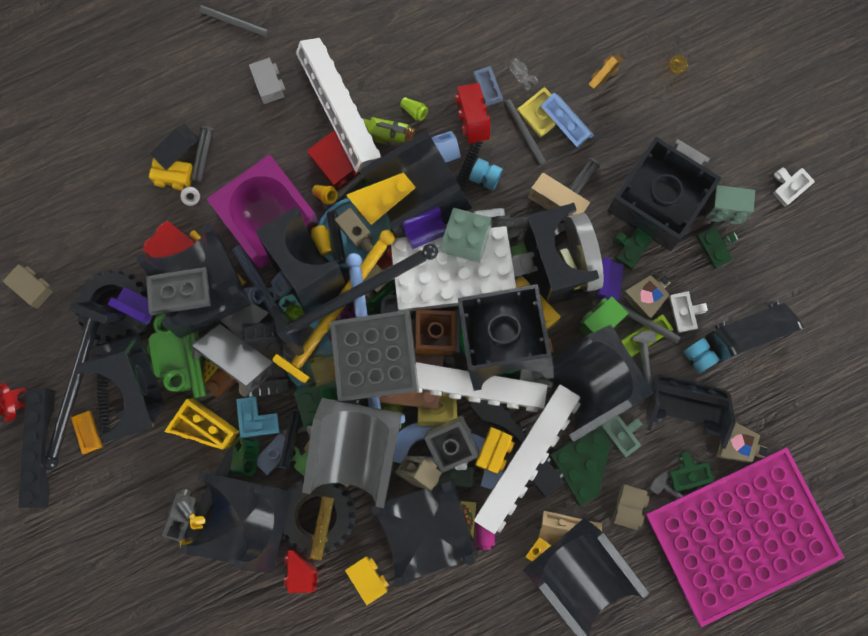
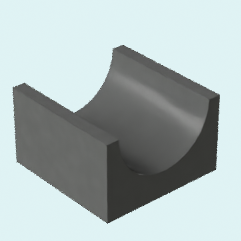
(352, 447)

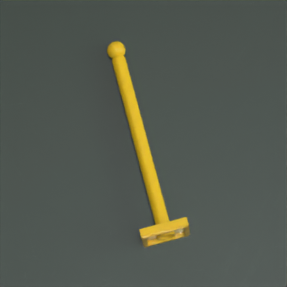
(294, 367)

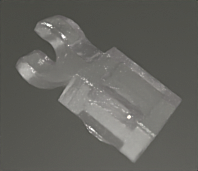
(520, 71)

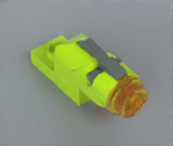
(388, 130)

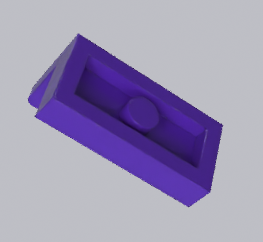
(424, 228)
(612, 280)
(132, 305)

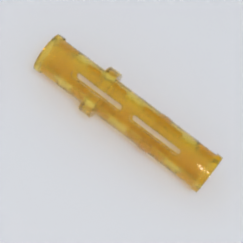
(321, 528)

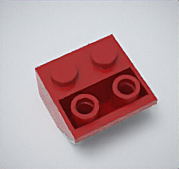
(301, 573)

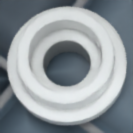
(190, 202)

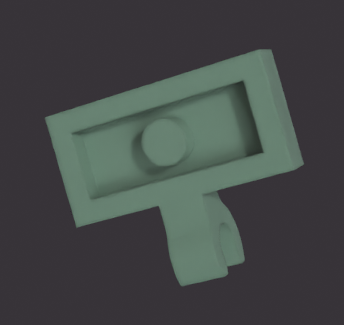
(622, 434)

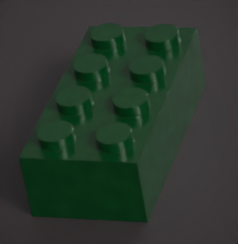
(310, 396)

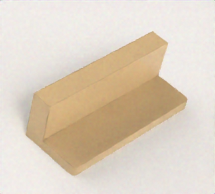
(553, 194)
(556, 525)

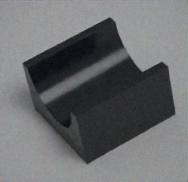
(429, 174)
(664, 194)
(505, 333)
(602, 377)
(582, 576)

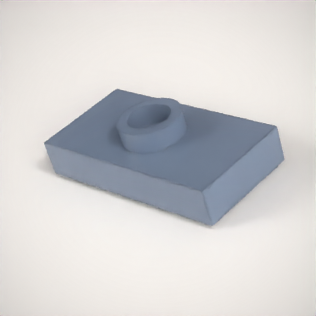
(488, 86)
(271, 455)

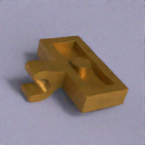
(609, 69)

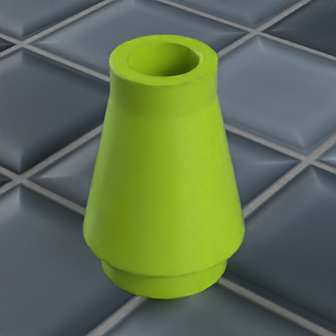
(414, 108)

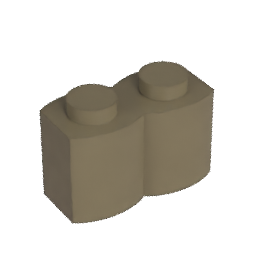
(630, 506)

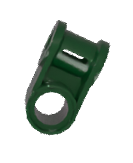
(244, 459)

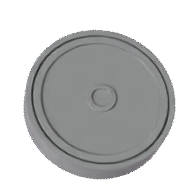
(584, 248)

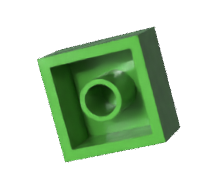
(606, 313)

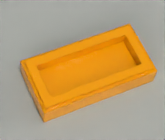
(86, 432)

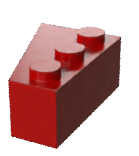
(473, 113)

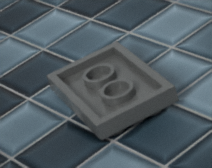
(178, 291)

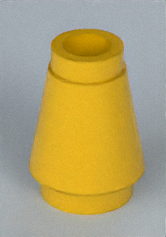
(325, 193)
(321, 238)

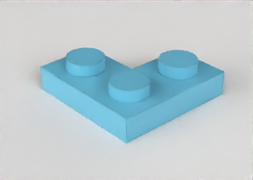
(251, 423)

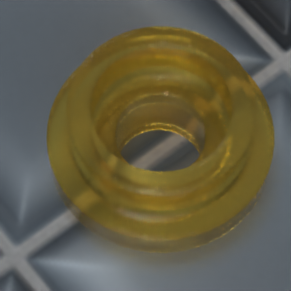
(680, 60)

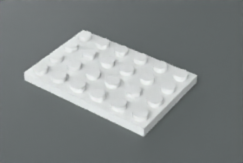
(449, 277)

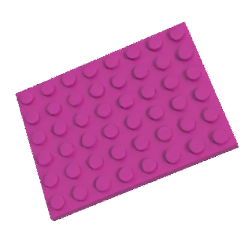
(744, 536)

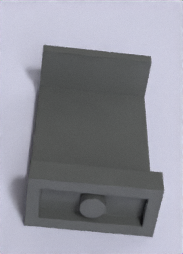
(234, 358)

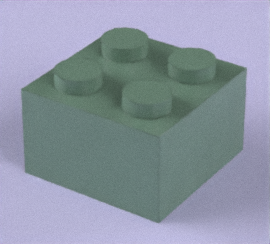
(730, 204)
(466, 235)

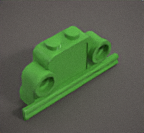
(174, 361)

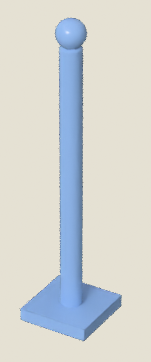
(354, 262)

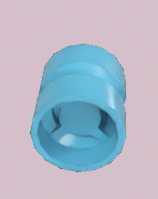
(485, 174)
(701, 355)

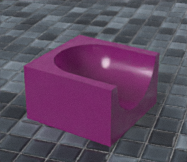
(255, 201)

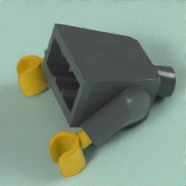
(179, 517)

